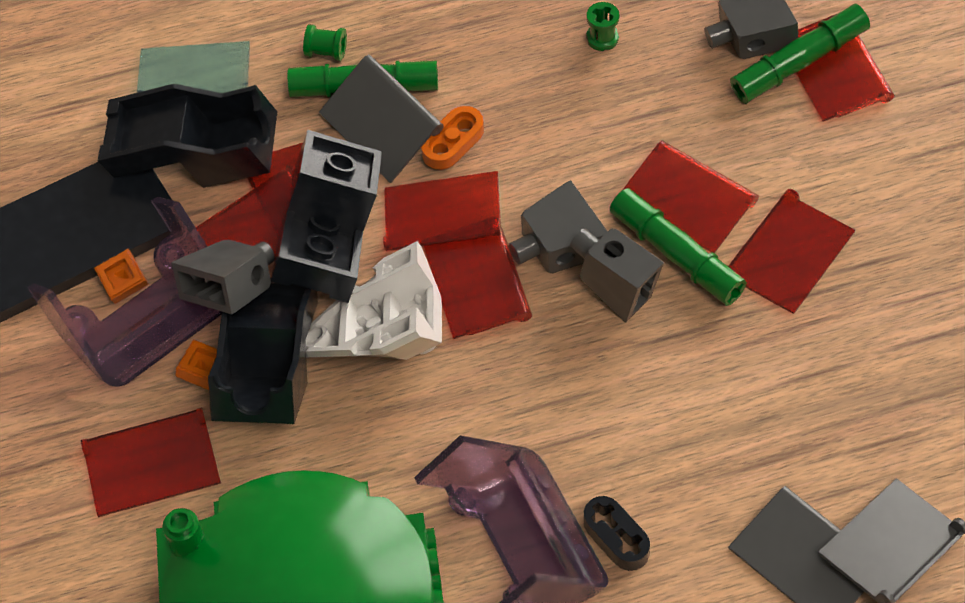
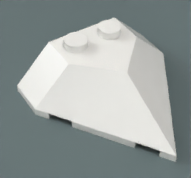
(387, 317)

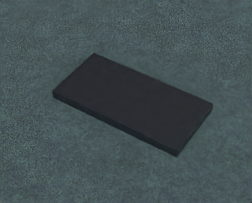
(73, 227)

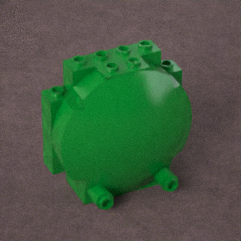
(298, 543)

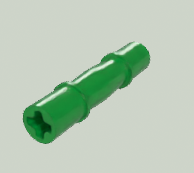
(800, 53)
(327, 79)
(678, 247)

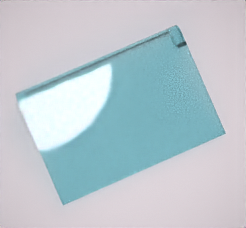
(201, 66)

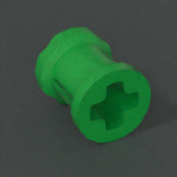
(598, 21)
(325, 42)

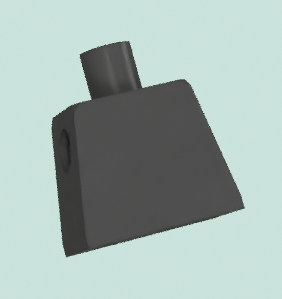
(753, 26)
(551, 227)
(617, 270)
(224, 275)

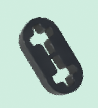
(623, 526)

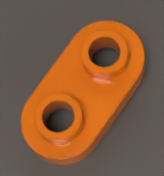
(452, 140)

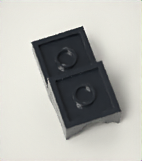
(206, 131)
(327, 215)
(263, 357)

